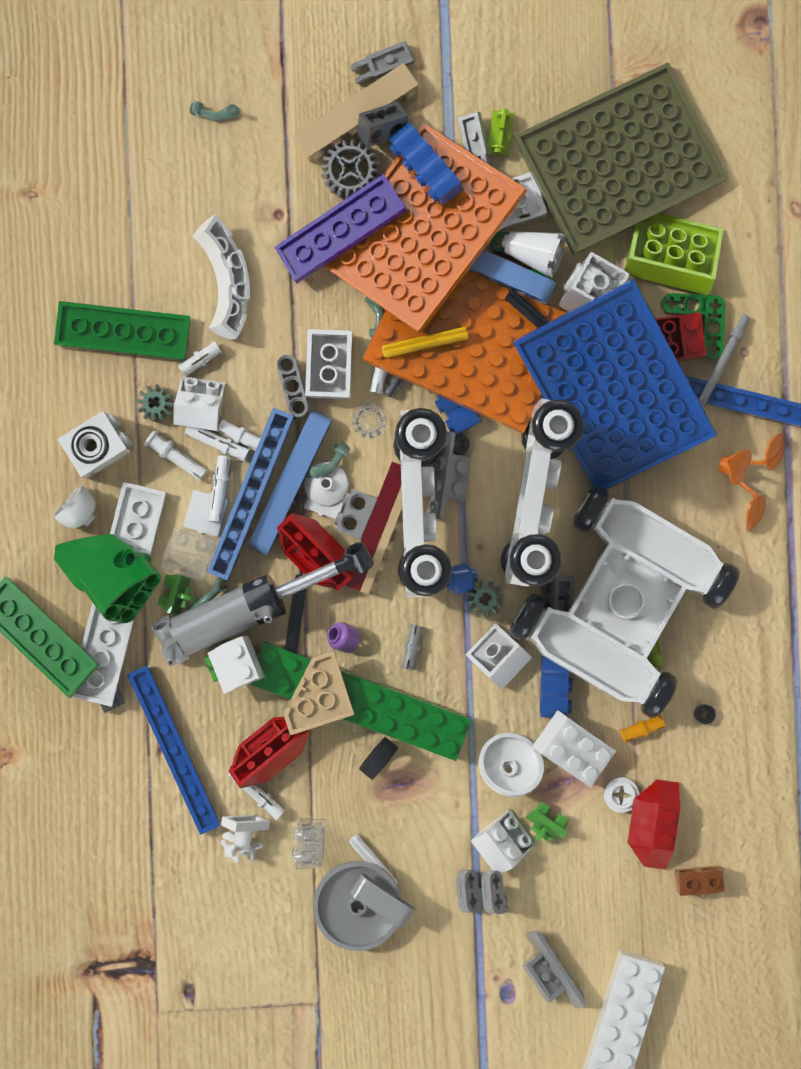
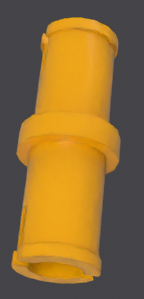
(642, 728)

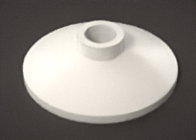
(330, 495)

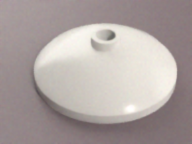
(516, 754)

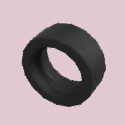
(378, 758)

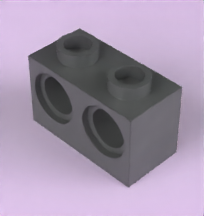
(381, 123)
(558, 592)

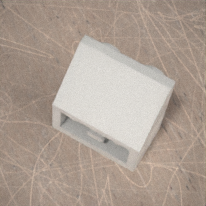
(199, 403)
(503, 842)

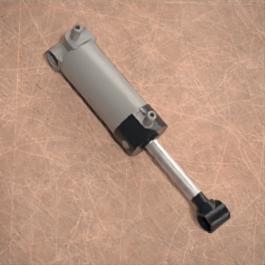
(244, 608)

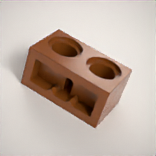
(699, 880)

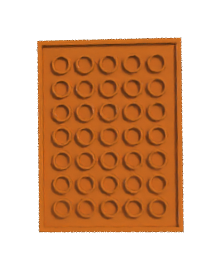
(431, 246)
(476, 372)

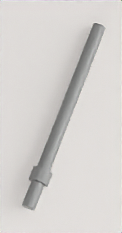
(735, 336)

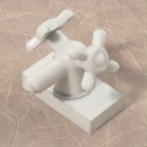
(242, 839)

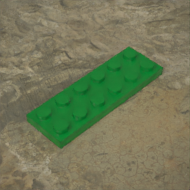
(122, 330)
(43, 640)

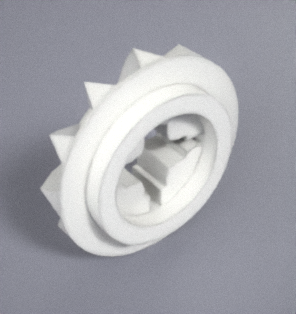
(614, 787)

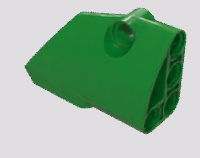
(110, 574)

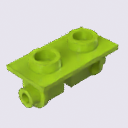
(501, 132)

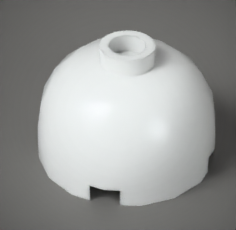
(77, 509)

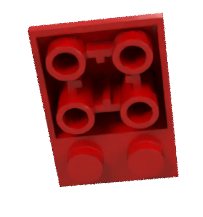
(684, 335)

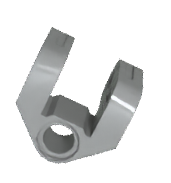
(489, 897)

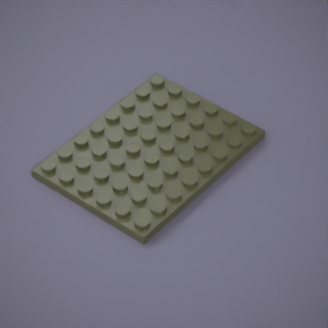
(620, 158)

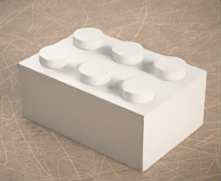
(329, 364)
(574, 748)

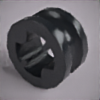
(463, 438)
(710, 718)

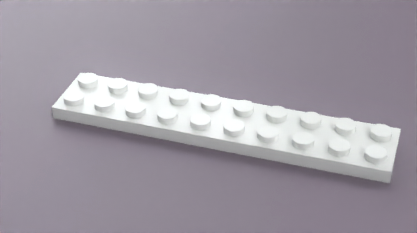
(106, 640)

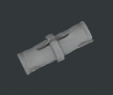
(412, 647)

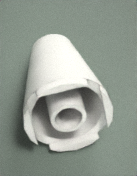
(536, 250)

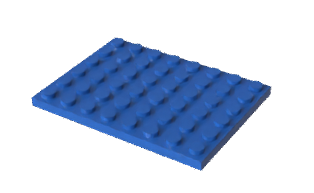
(622, 380)

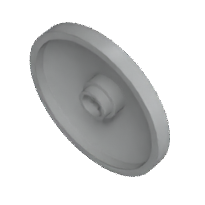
(343, 917)

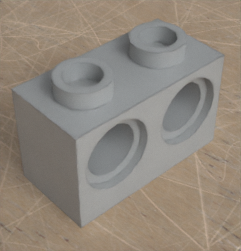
(361, 516)

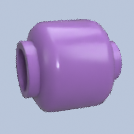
(343, 637)

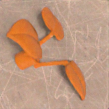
(736, 467)

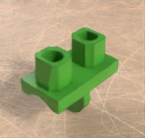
(178, 595)
(546, 826)

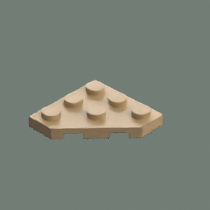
(319, 696)

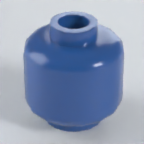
(462, 579)

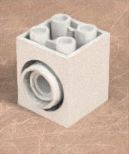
(591, 280)
(111, 444)

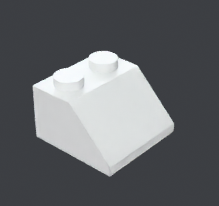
(498, 656)
(236, 664)

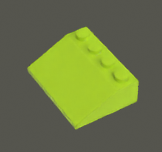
(675, 253)

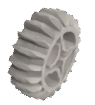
(356, 161)

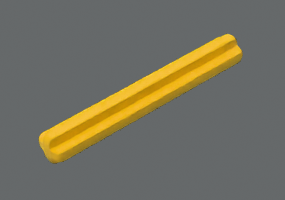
(425, 342)

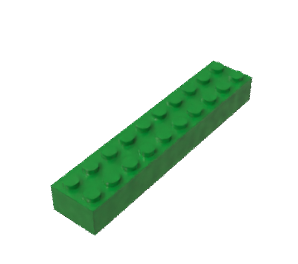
(373, 704)

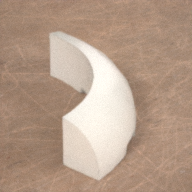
(230, 275)

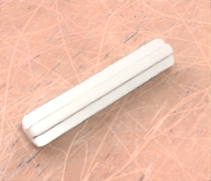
(366, 853)

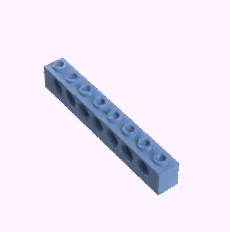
(251, 494)

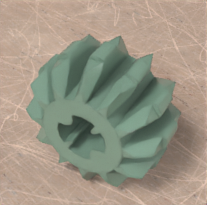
(153, 412)
(490, 603)

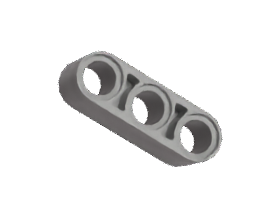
(288, 376)
(382, 901)

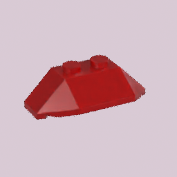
(311, 547)
(266, 753)
(655, 823)

